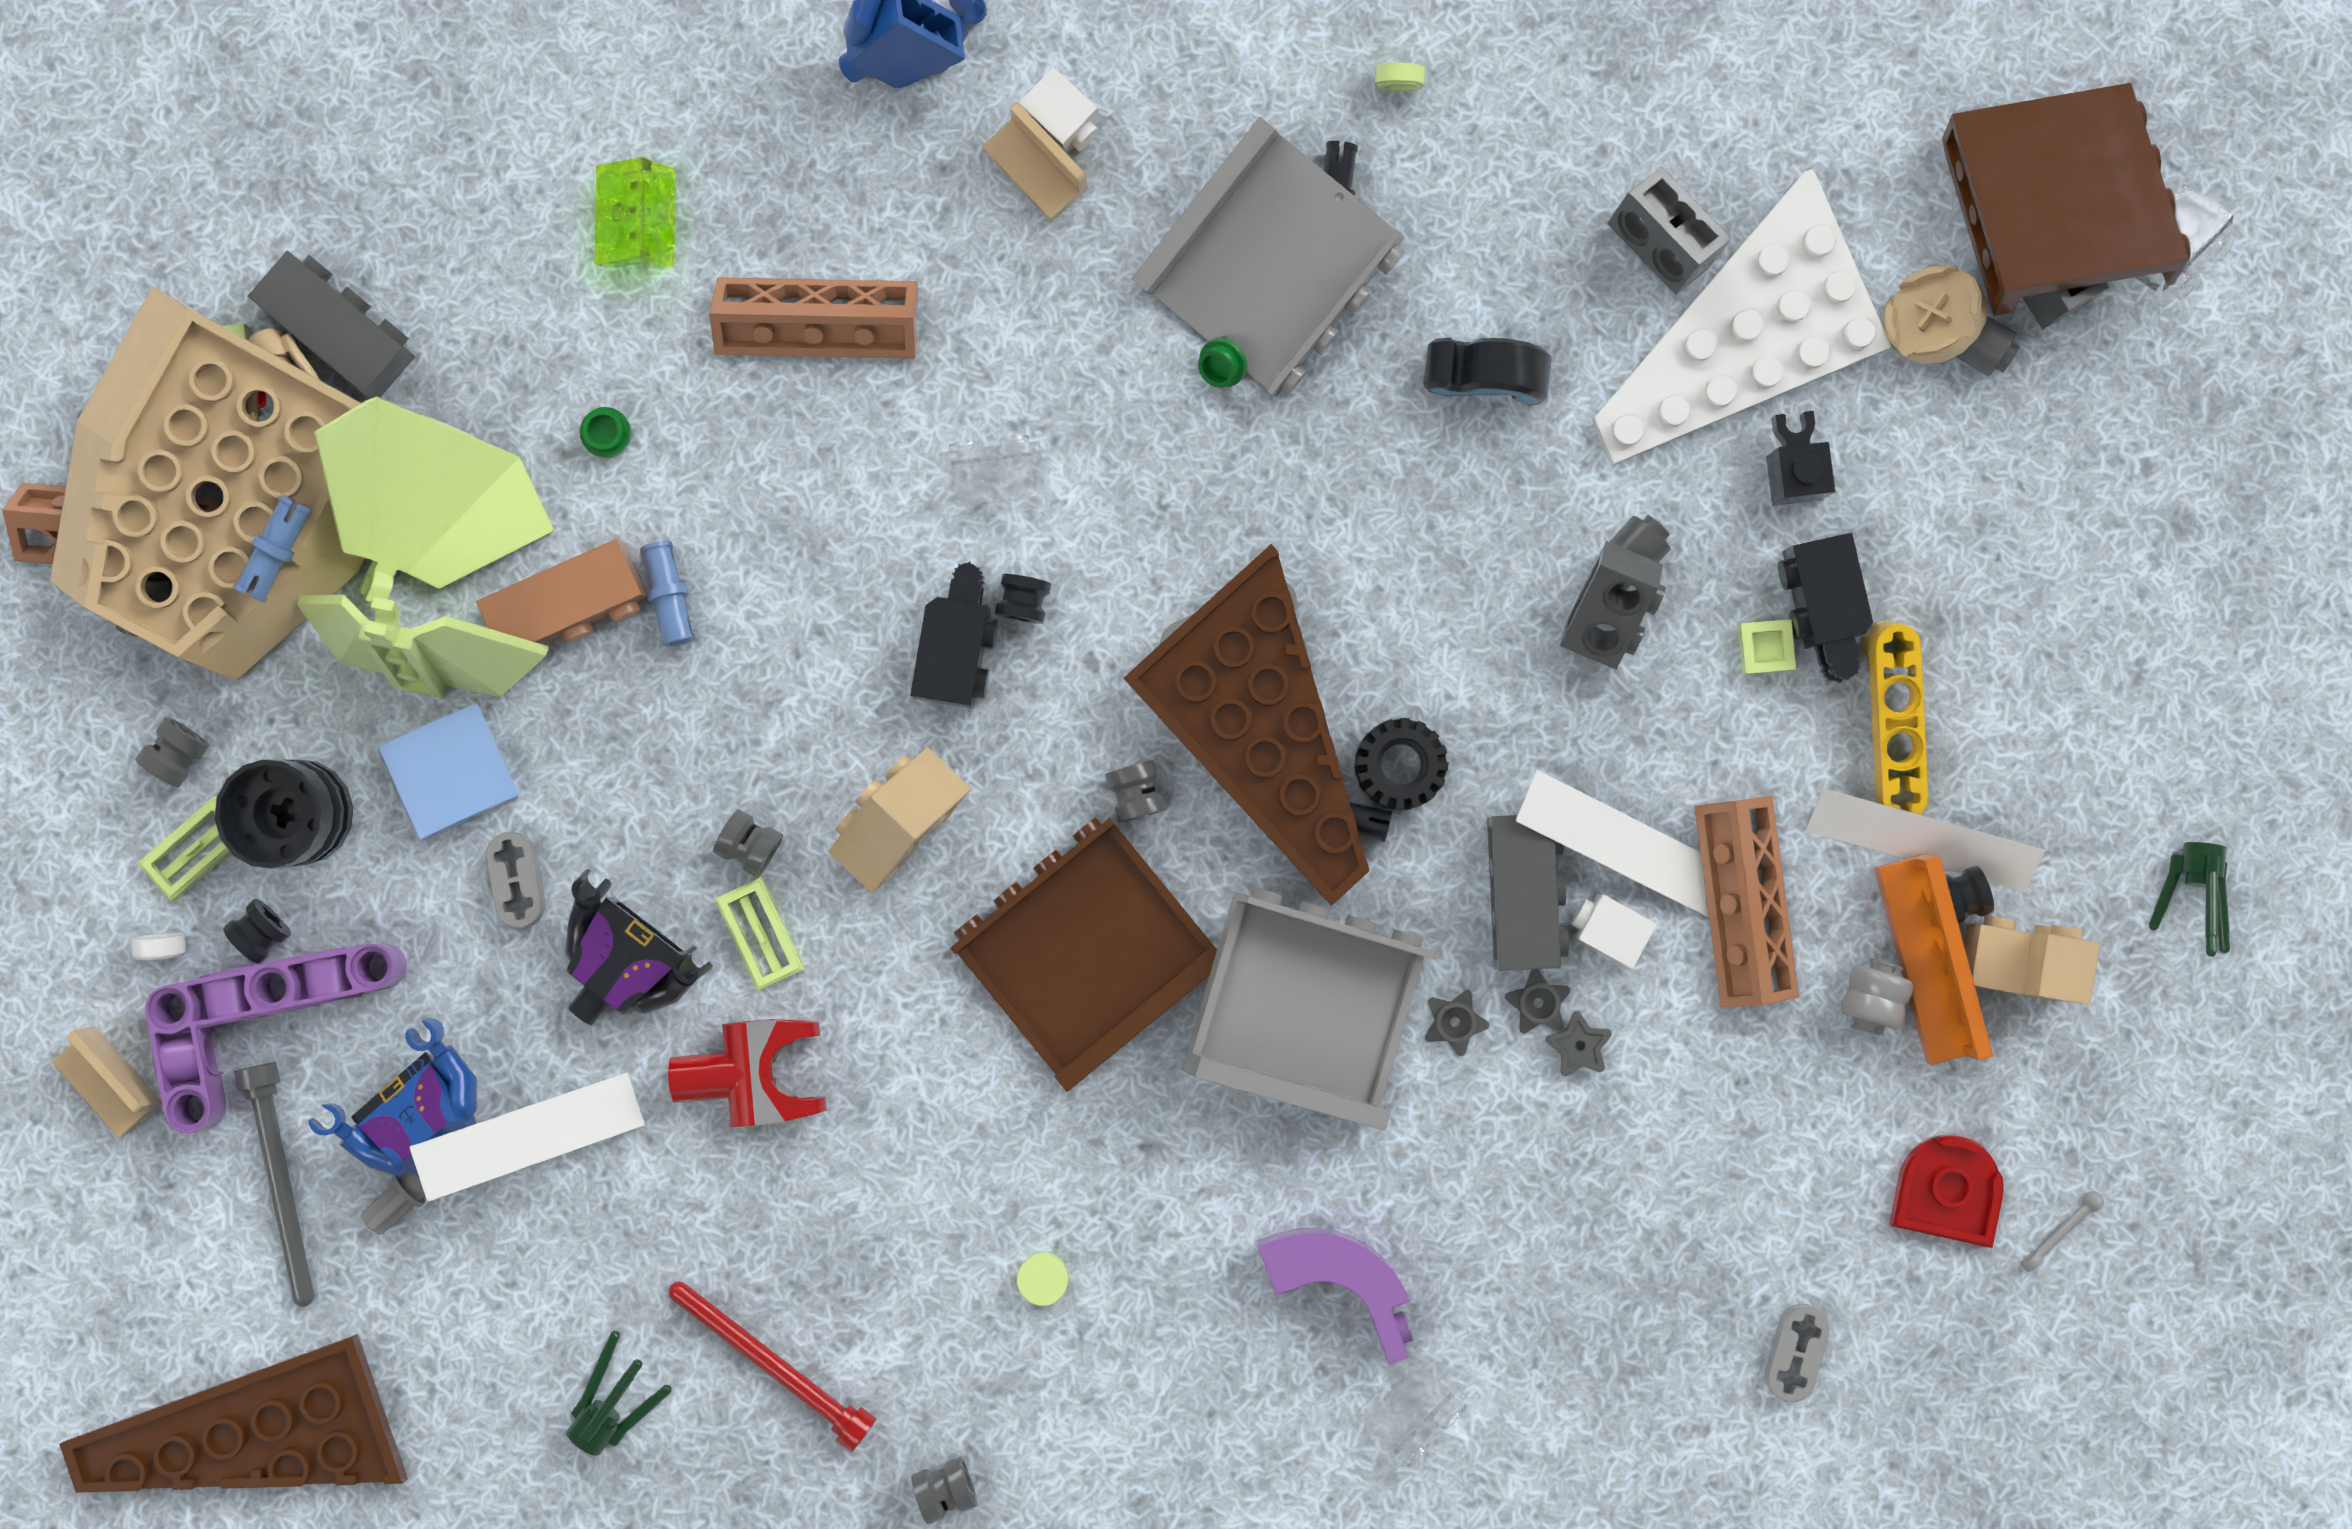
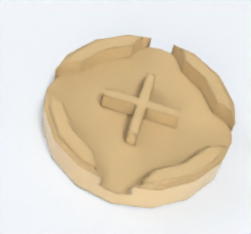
(1935, 314)

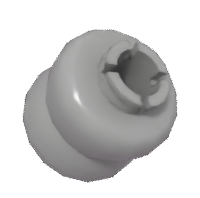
(1877, 997)

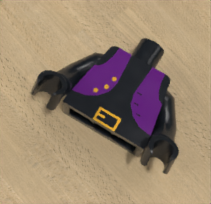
(622, 957)

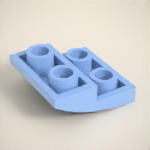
(448, 772)

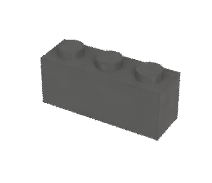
(333, 324)
(1525, 897)

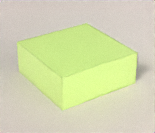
(1766, 647)

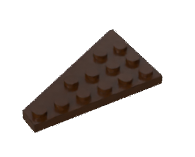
(1250, 712)

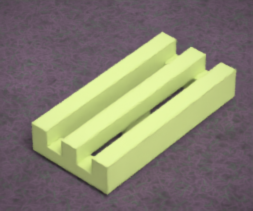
(162, 878)
(742, 894)

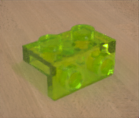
(634, 213)

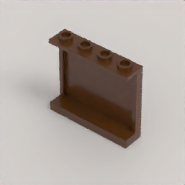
(2063, 194)
(1086, 952)

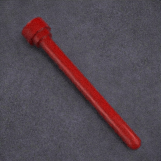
(848, 1423)

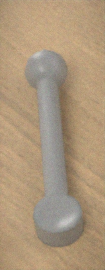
(2091, 1202)

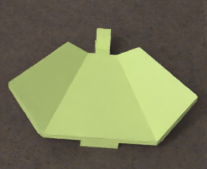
(423, 496)
(421, 657)

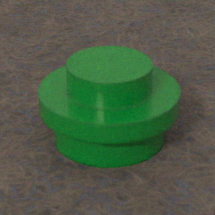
(1222, 363)
(605, 432)

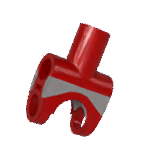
(746, 1074)

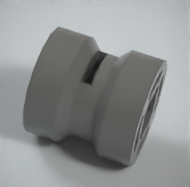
(172, 751)
(1135, 791)
(747, 843)
(944, 1490)

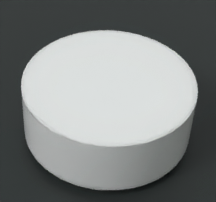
(158, 946)

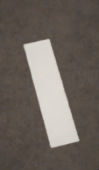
(1913, 834)
(1614, 840)
(526, 1136)

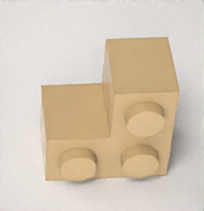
(896, 817)
(2039, 964)

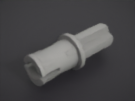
(394, 1203)

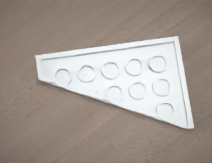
(1763, 326)

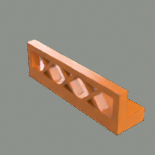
(1930, 950)

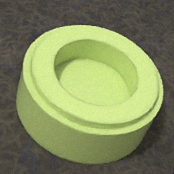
(1400, 76)
(1042, 1278)

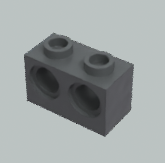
(1669, 230)
(1607, 604)

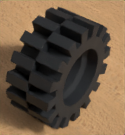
(1432, 760)

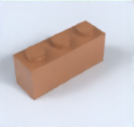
(568, 597)

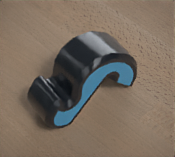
(1488, 368)

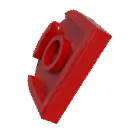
(1949, 1191)

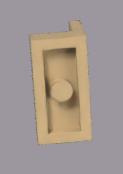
(1036, 164)
(106, 1081)

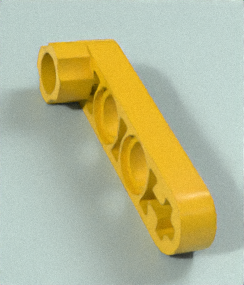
(1907, 720)

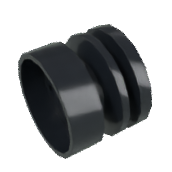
(256, 819)

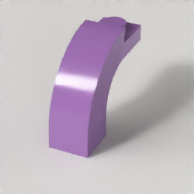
(1332, 1256)

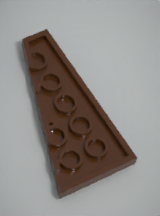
(271, 1428)

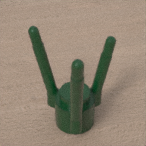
(2206, 868)
(597, 1422)

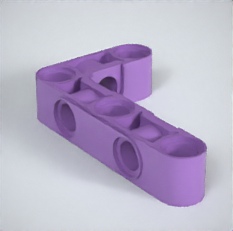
(184, 1047)

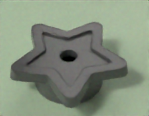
(1552, 999)
(1469, 1024)
(1577, 1031)

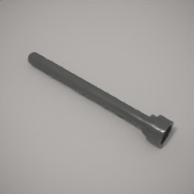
(259, 1086)

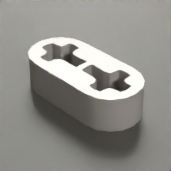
(503, 882)
(1808, 1356)

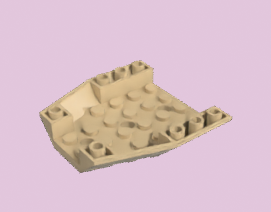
(142, 447)

